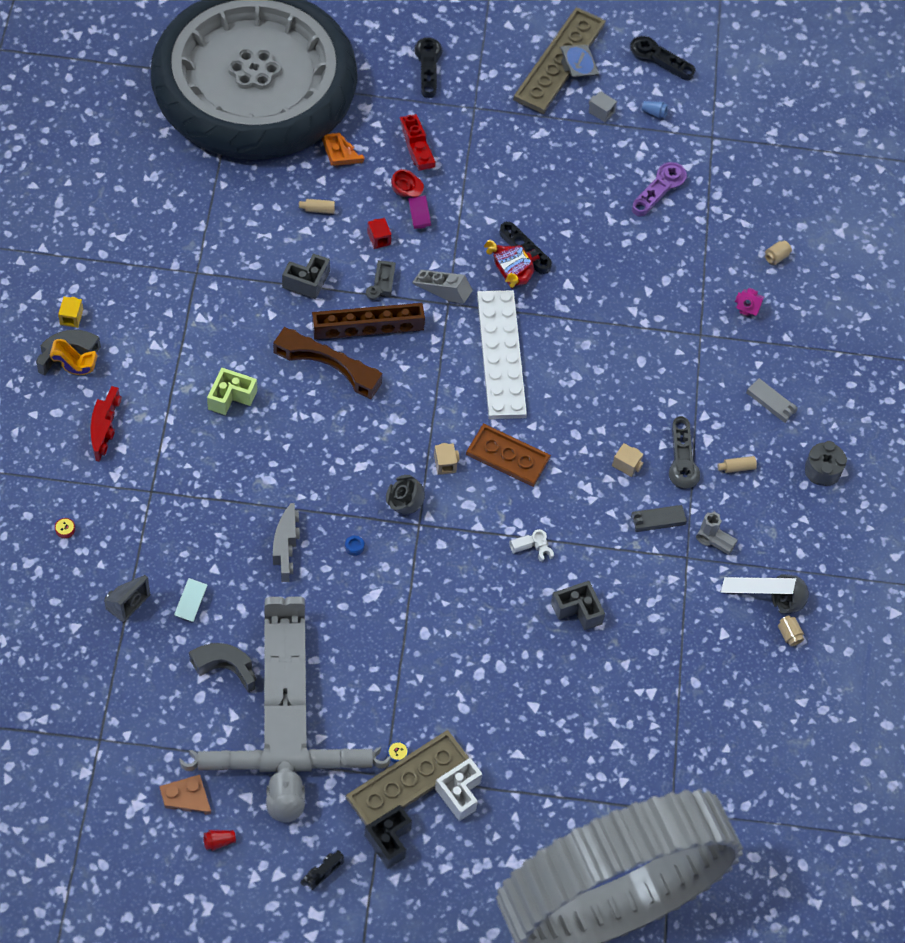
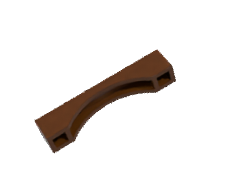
(298, 347)

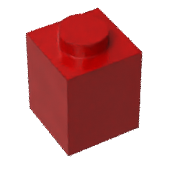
(379, 233)

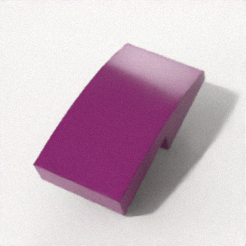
(419, 212)

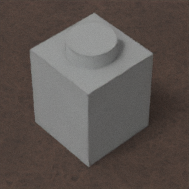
(602, 106)

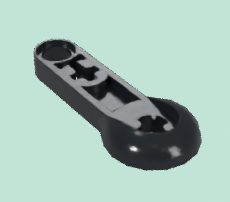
(660, 56)
(428, 63)

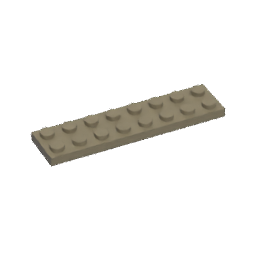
(548, 73)

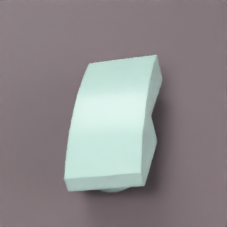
(190, 600)

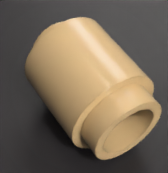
(778, 252)
(791, 630)

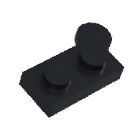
(318, 875)

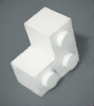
(455, 788)

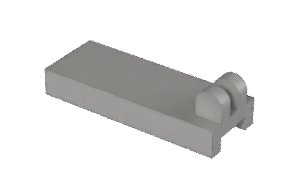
(771, 400)

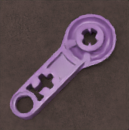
(660, 186)

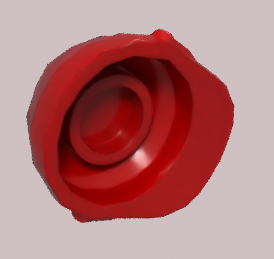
(406, 184)

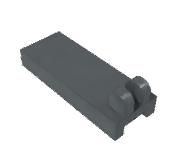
(658, 518)

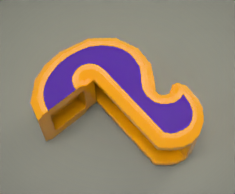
(71, 359)

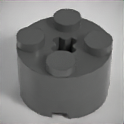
(825, 463)

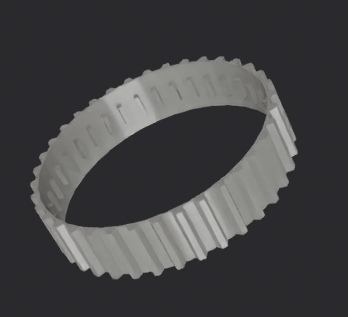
(680, 831)

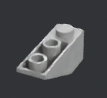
(445, 285)

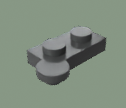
(383, 280)

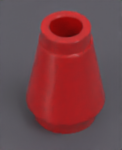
(218, 838)

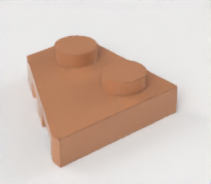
(186, 795)

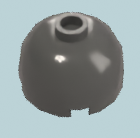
(405, 495)
(792, 602)

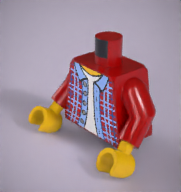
(513, 262)

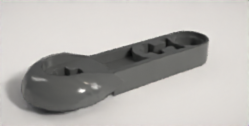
(683, 457)

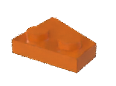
(340, 151)

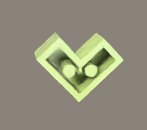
(231, 387)

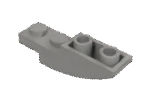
(284, 540)

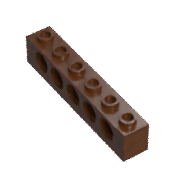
(368, 321)

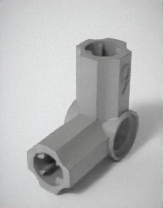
(712, 535)

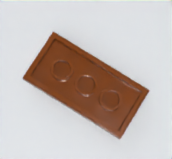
(508, 455)

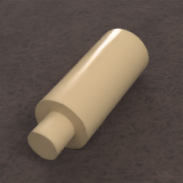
(318, 206)
(738, 464)

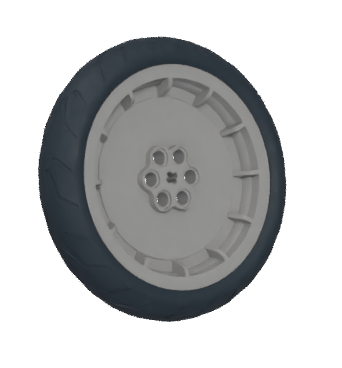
(253, 76)

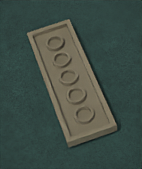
(407, 778)

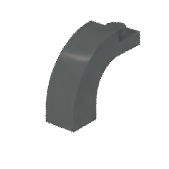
(80, 340)
(224, 656)

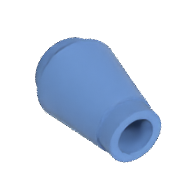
(657, 109)

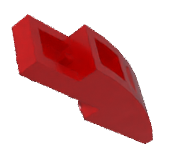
(416, 142)
(101, 422)

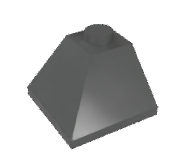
(127, 598)

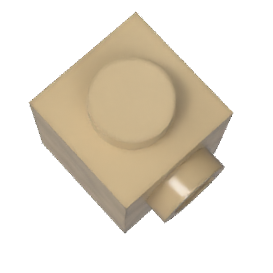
(446, 458)
(628, 460)

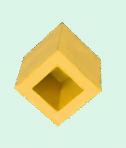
(70, 311)

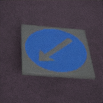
(578, 61)

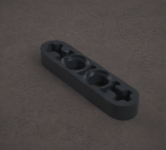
(528, 245)

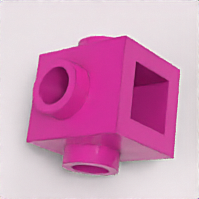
(755, 299)

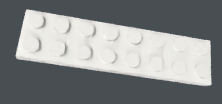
(501, 355)

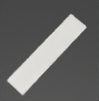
(758, 585)

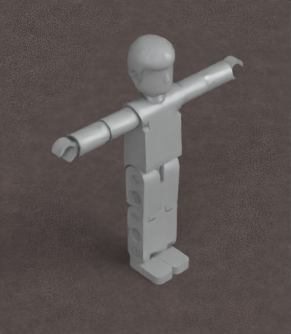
(285, 719)

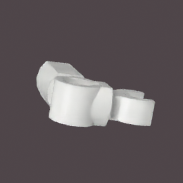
(537, 540)

